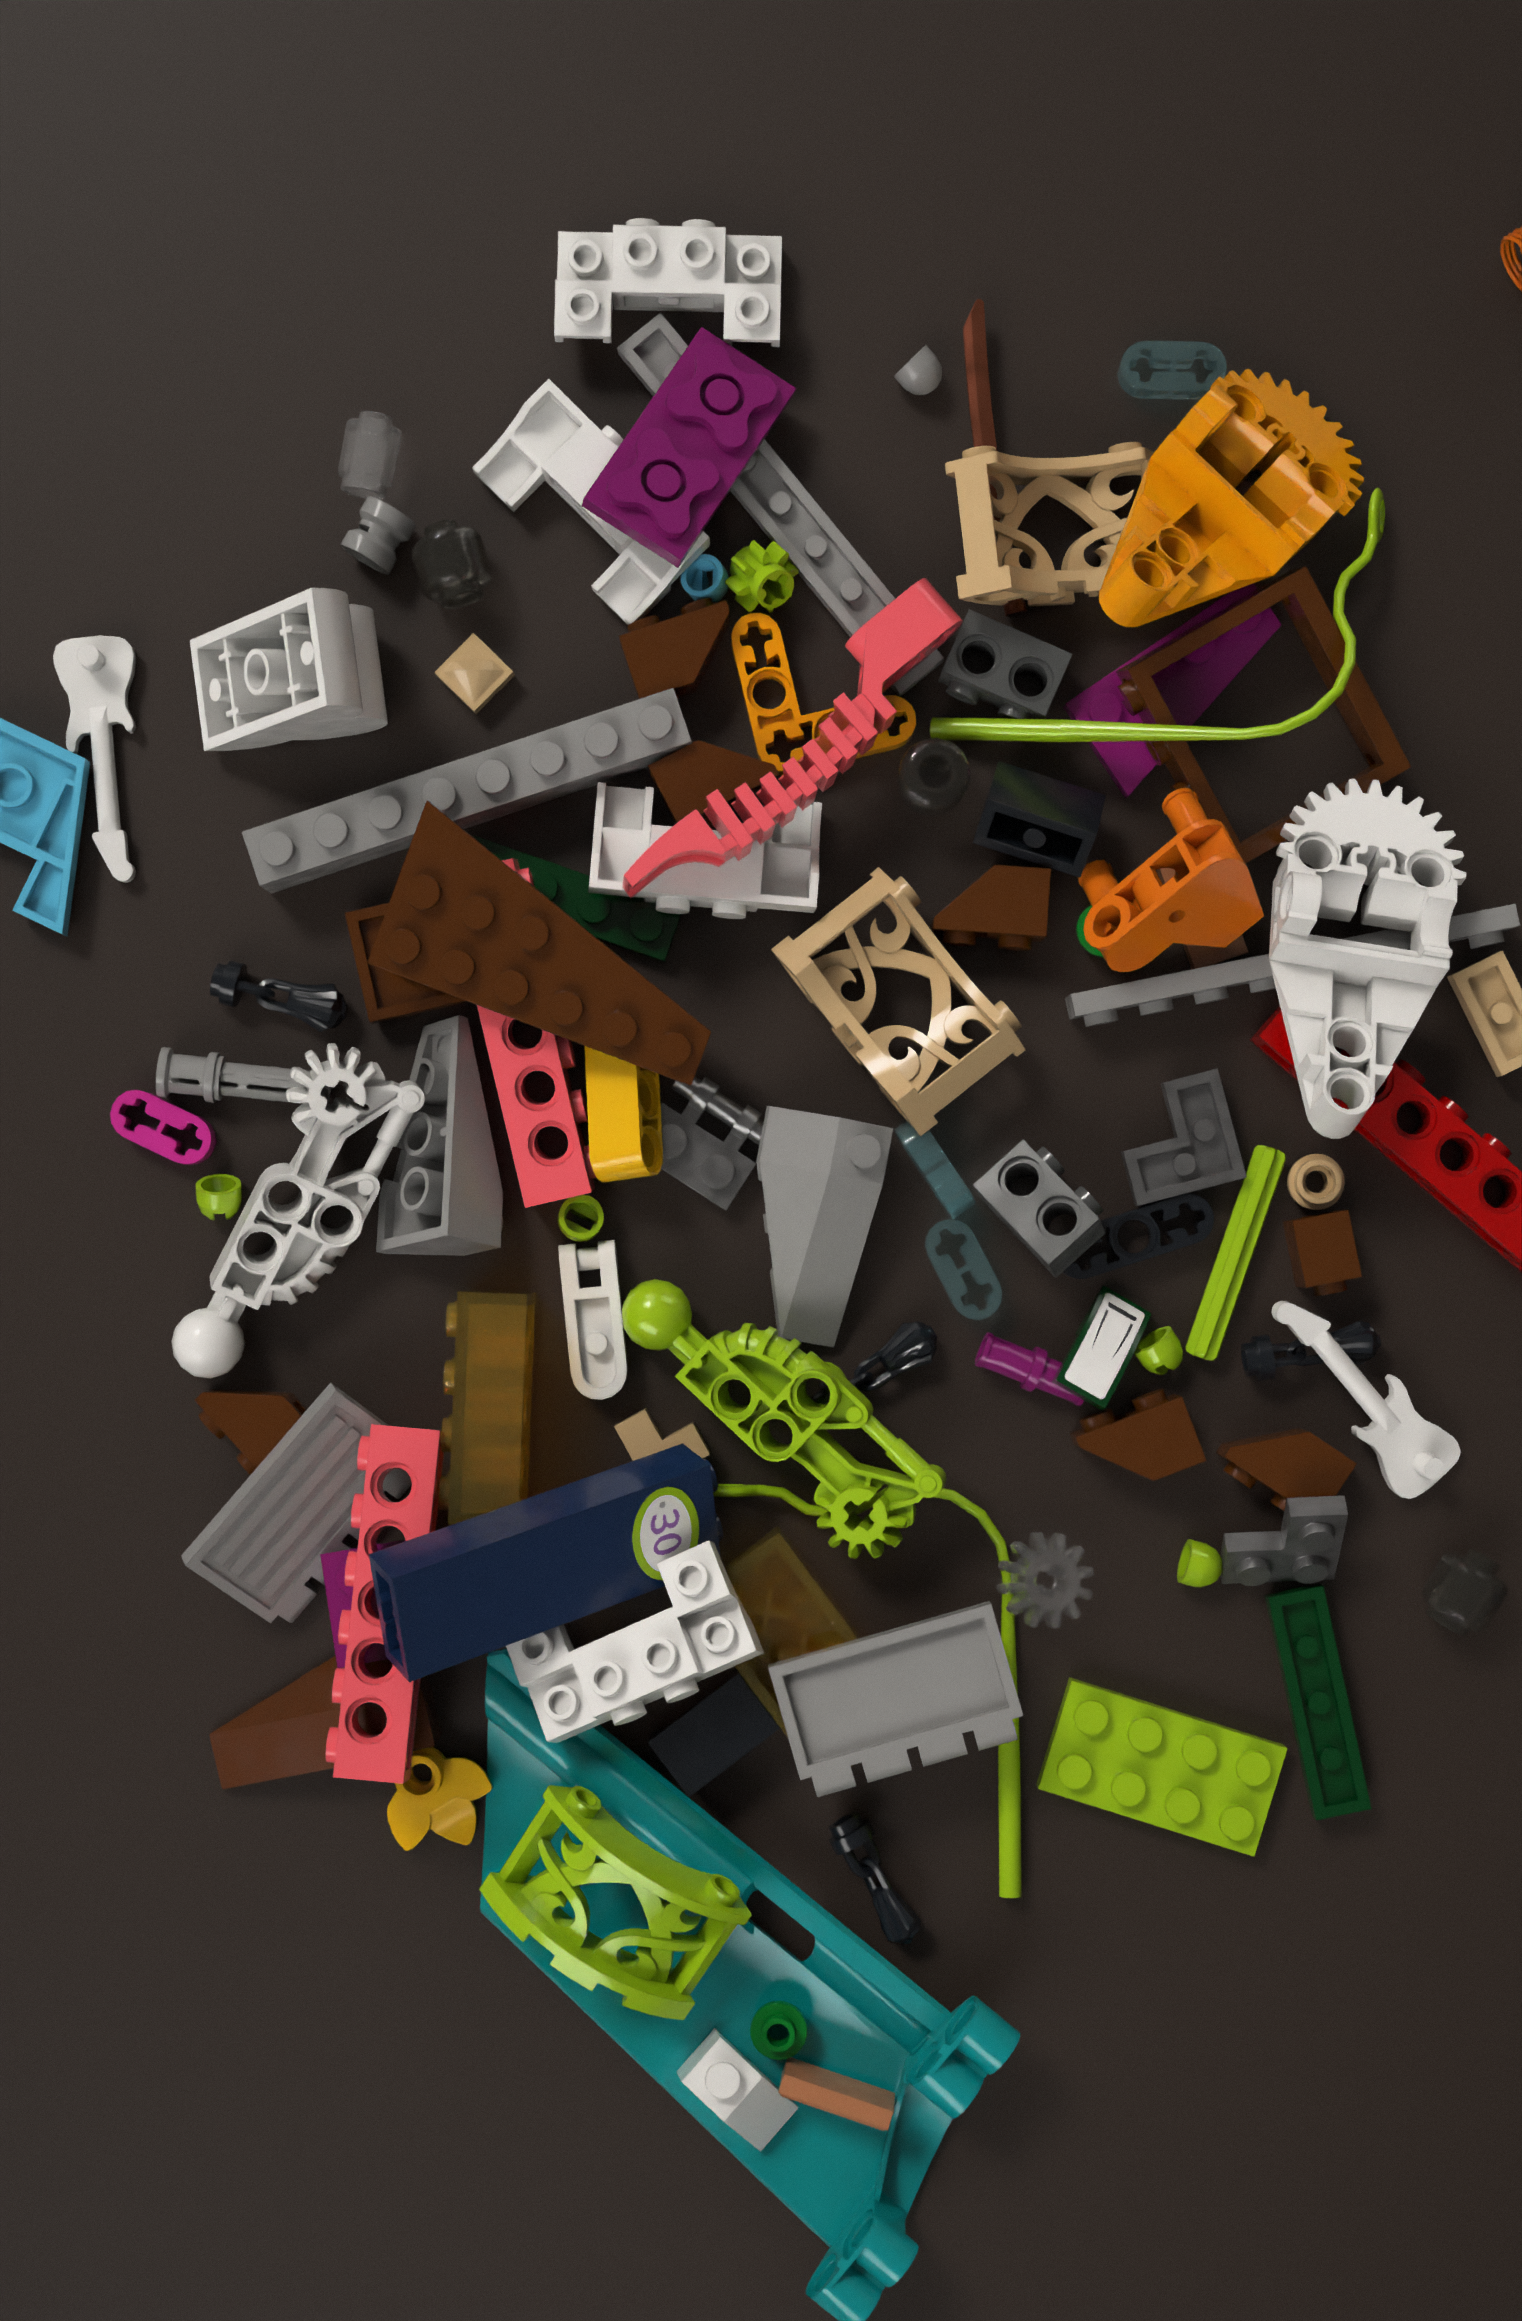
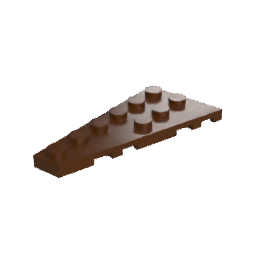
(500, 943)

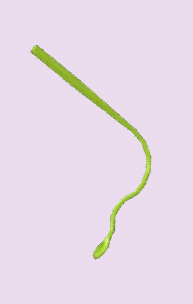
(1100, 731)
(1009, 1753)

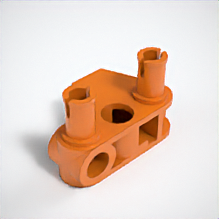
(1202, 904)

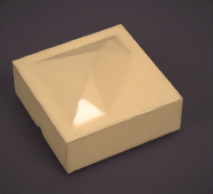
(474, 673)

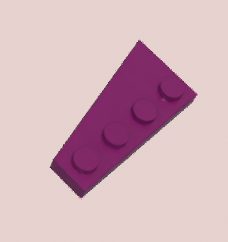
(1185, 687)

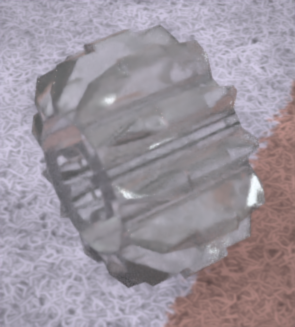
(1033, 1597)

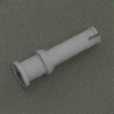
(215, 1077)

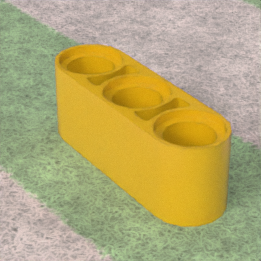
(622, 1118)

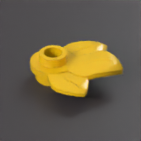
(440, 1803)

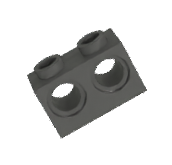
(1010, 654)
(1031, 1214)

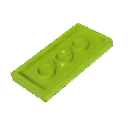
(1161, 1767)

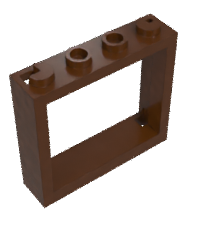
(1327, 651)

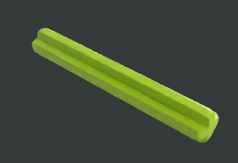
(1235, 1252)

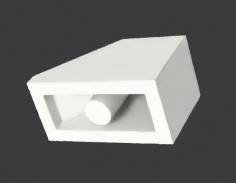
(736, 2090)

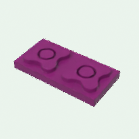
(688, 447)

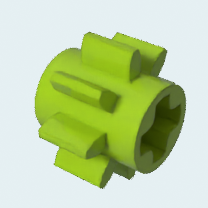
(761, 576)

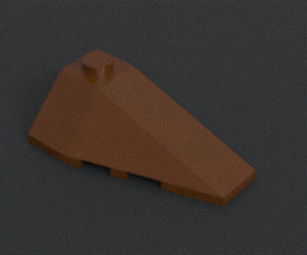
(291, 1728)

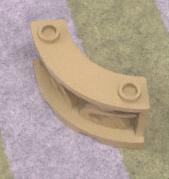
(991, 564)
(824, 977)

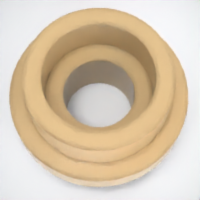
(1332, 1176)

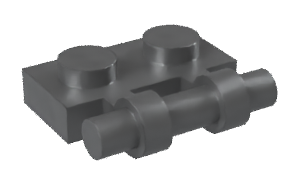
(699, 1157)

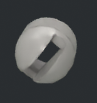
(920, 373)

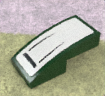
(1102, 1348)

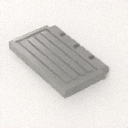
(291, 1511)
(895, 1694)

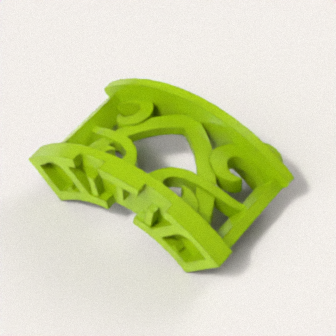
(646, 1980)

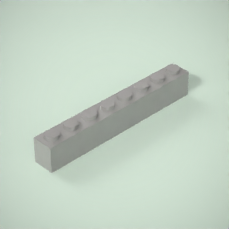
(467, 790)

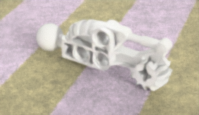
(303, 1250)

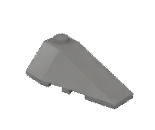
(447, 1172)
(819, 1202)

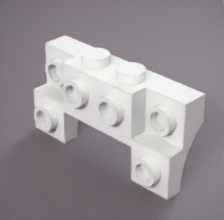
(668, 270)
(563, 447)
(773, 876)
(643, 1661)

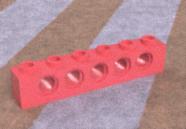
(539, 1175)
(350, 1748)

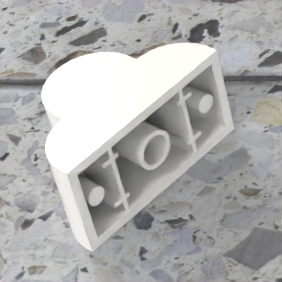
(290, 674)

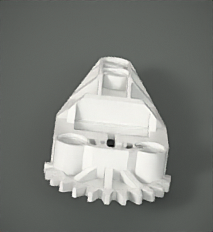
(1351, 990)

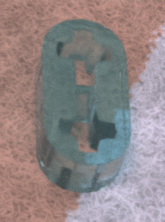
(1170, 356)
(936, 1169)
(974, 1261)

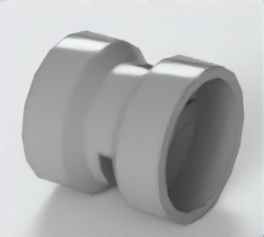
(378, 535)

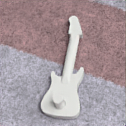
(97, 682)
(1407, 1447)

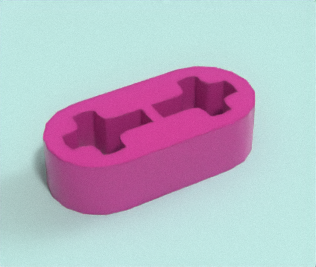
(157, 1139)

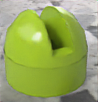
(219, 1195)
(585, 1208)
(1160, 1351)
(1199, 1564)

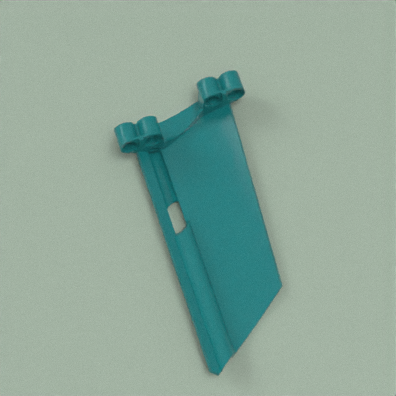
(858, 2008)

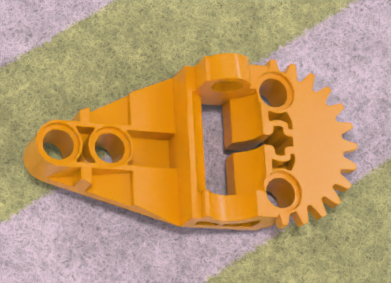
(1190, 526)

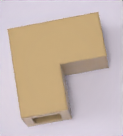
(643, 1437)

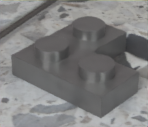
(1202, 1145)
(1301, 1552)

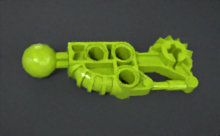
(776, 1373)

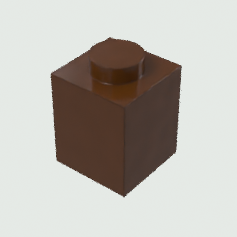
(1322, 1251)

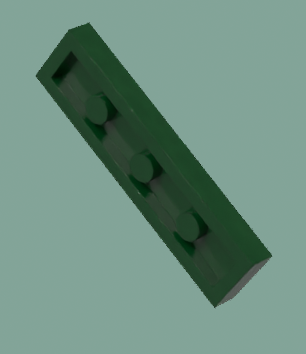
(609, 918)
(1317, 1701)

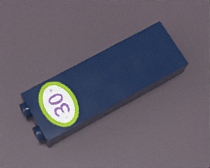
(541, 1560)

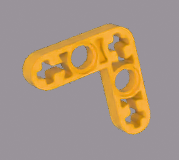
(787, 717)

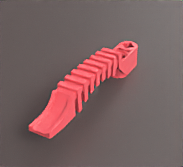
(886, 651)

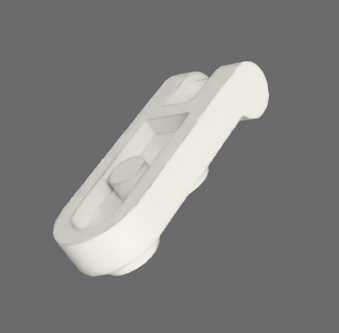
(594, 1320)

